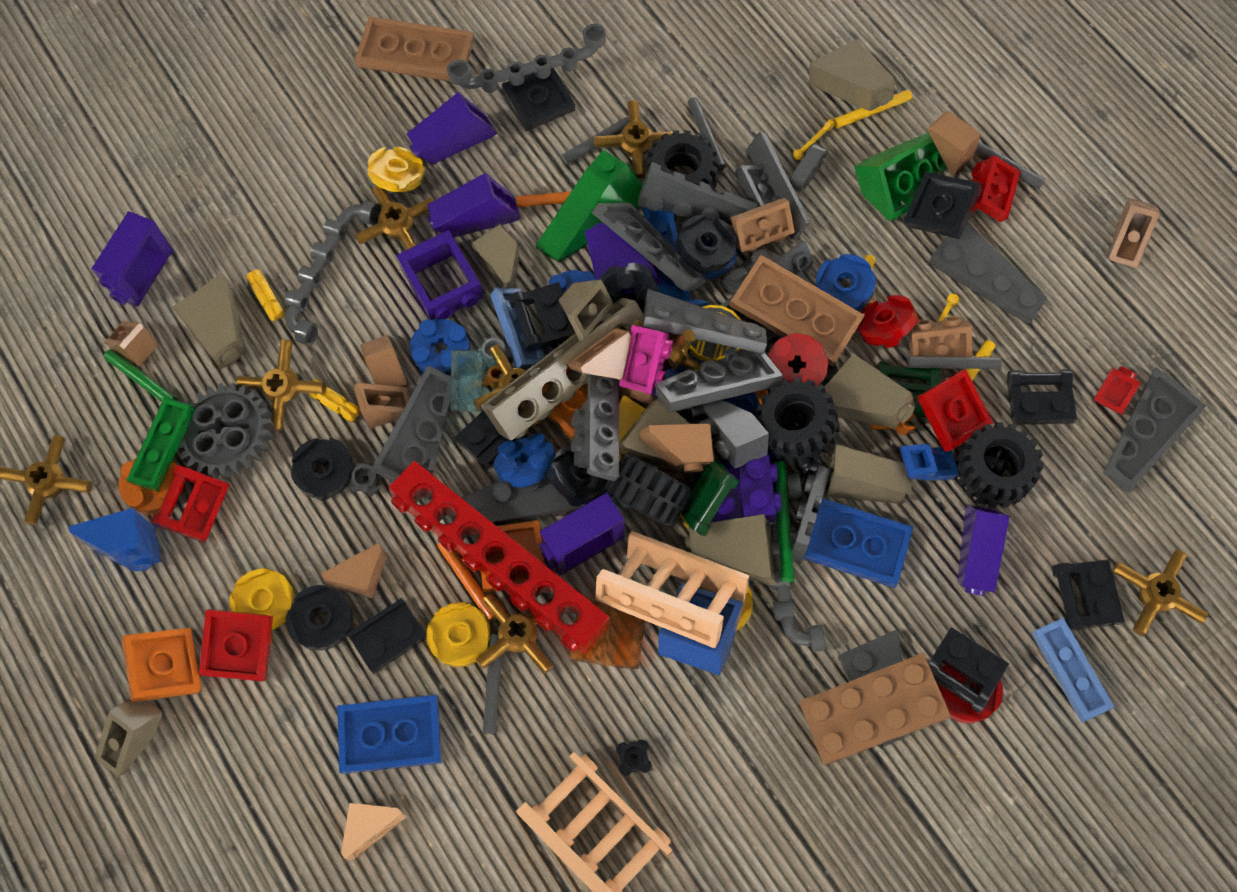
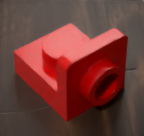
(1117, 389)

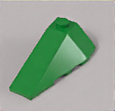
(894, 175)
(602, 182)

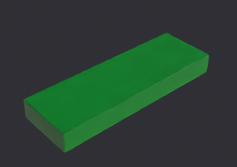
(160, 444)

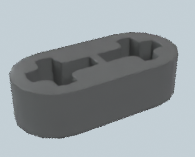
(808, 167)

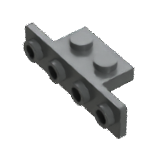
(768, 182)
(794, 260)
(598, 429)

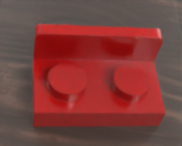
(998, 187)

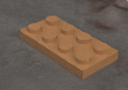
(412, 48)
(795, 306)
(874, 709)

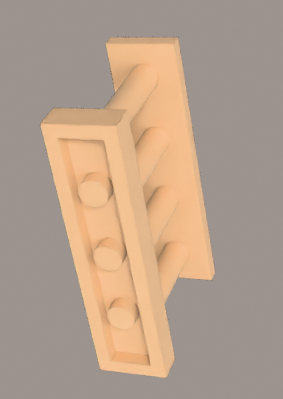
(666, 610)
(562, 840)

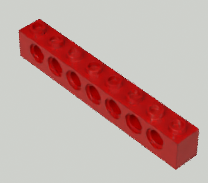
(418, 483)

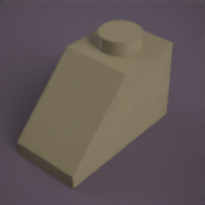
(498, 255)
(586, 305)
(126, 734)

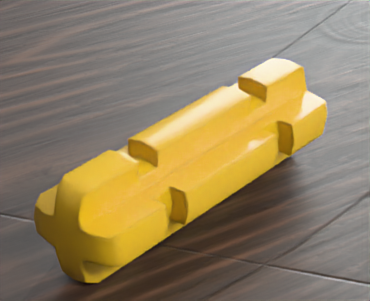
(265, 295)
(337, 403)

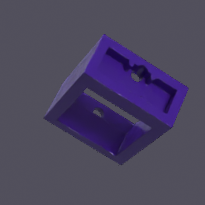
(429, 254)
(132, 259)
(582, 534)

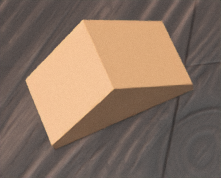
(366, 826)

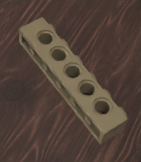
(503, 406)

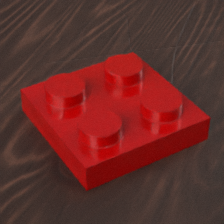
(954, 410)
(236, 645)

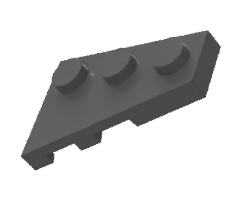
(808, 512)

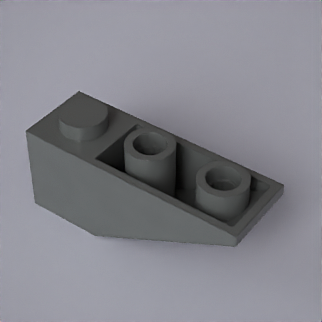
(733, 431)

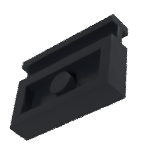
(481, 439)
(387, 636)

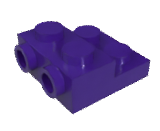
(753, 493)

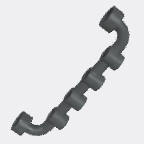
(460, 74)
(336, 230)
(783, 608)

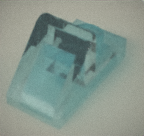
(467, 379)

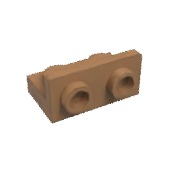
(763, 225)
(941, 338)

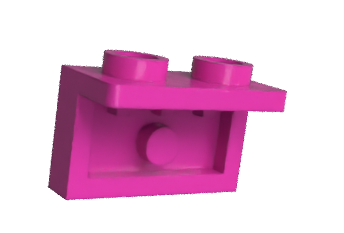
(646, 359)

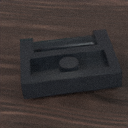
(551, 315)
(1041, 407)
(1096, 591)
(972, 663)

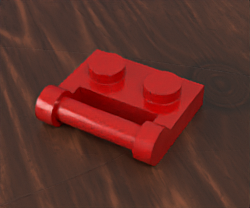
(200, 508)

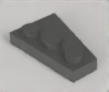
(872, 657)

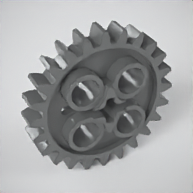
(226, 431)

